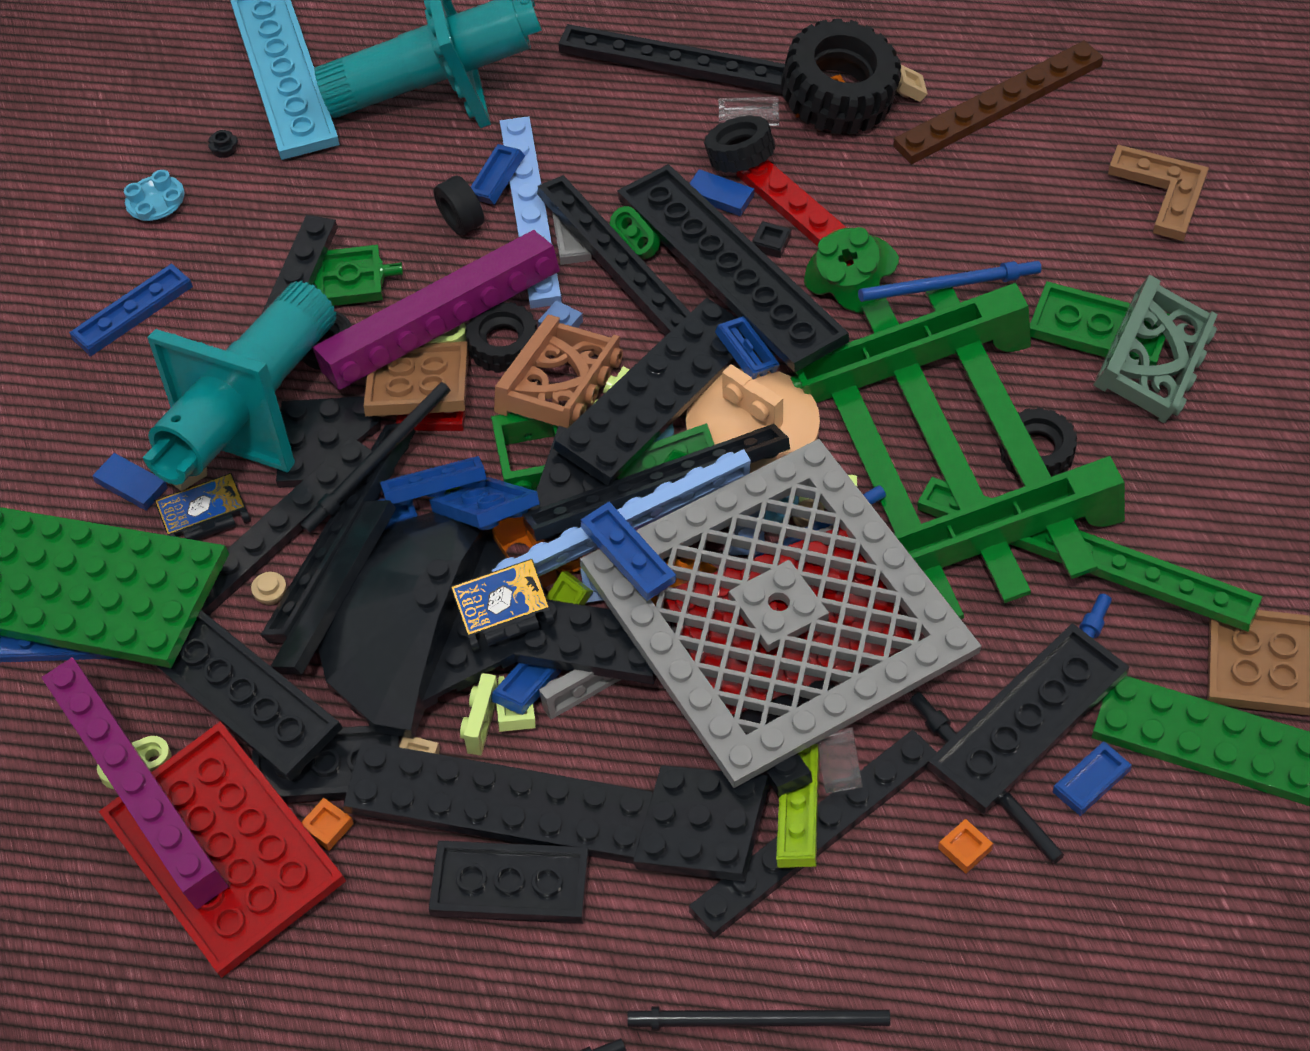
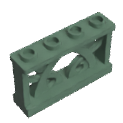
(1149, 305)

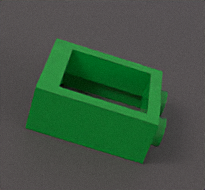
(517, 429)

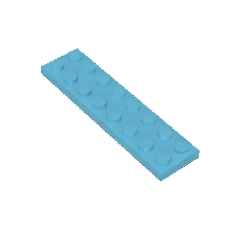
(284, 76)

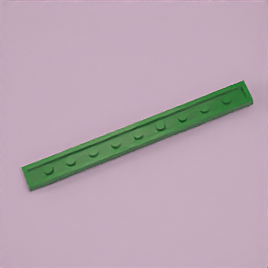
(1131, 569)

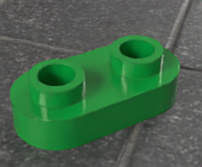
(637, 233)

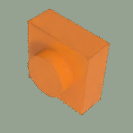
(327, 824)
(965, 846)

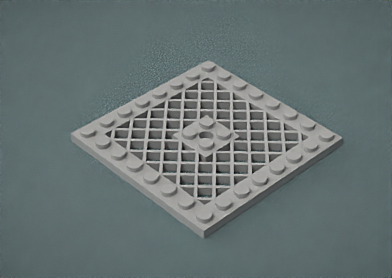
(817, 476)

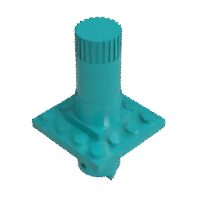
(444, 49)
(229, 395)

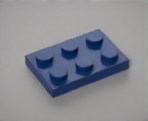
(485, 503)

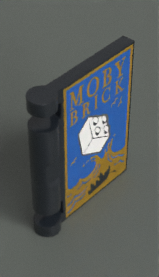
(202, 509)
(502, 603)

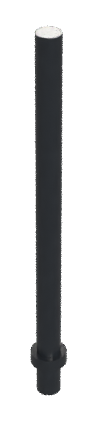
(659, 1018)

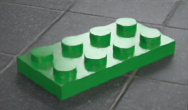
(1085, 322)

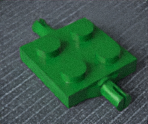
(354, 275)

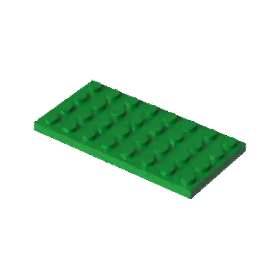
(102, 586)

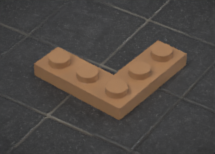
(1180, 177)

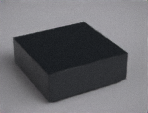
(772, 239)

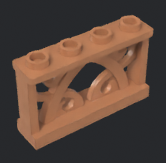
(521, 396)

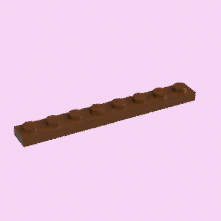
(997, 102)

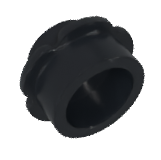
(223, 143)

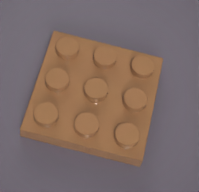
(411, 378)
(1262, 666)

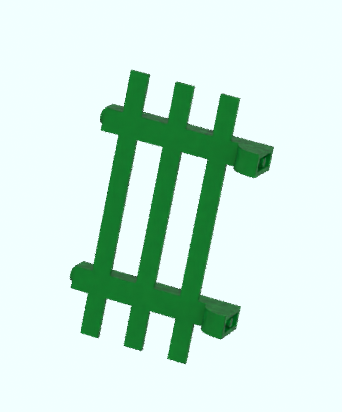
(979, 524)

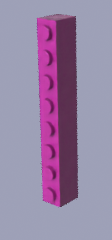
(436, 309)
(135, 784)

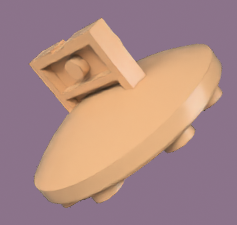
(743, 404)

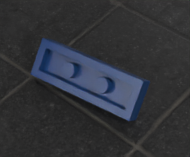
(433, 481)
(628, 551)

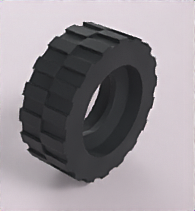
(739, 143)
(500, 316)
(1054, 427)

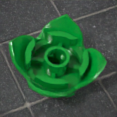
(830, 274)

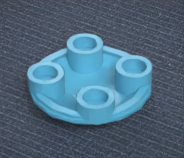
(154, 196)

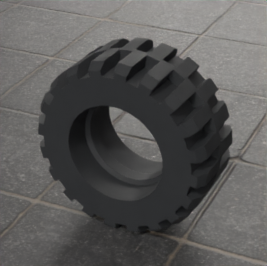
(845, 49)

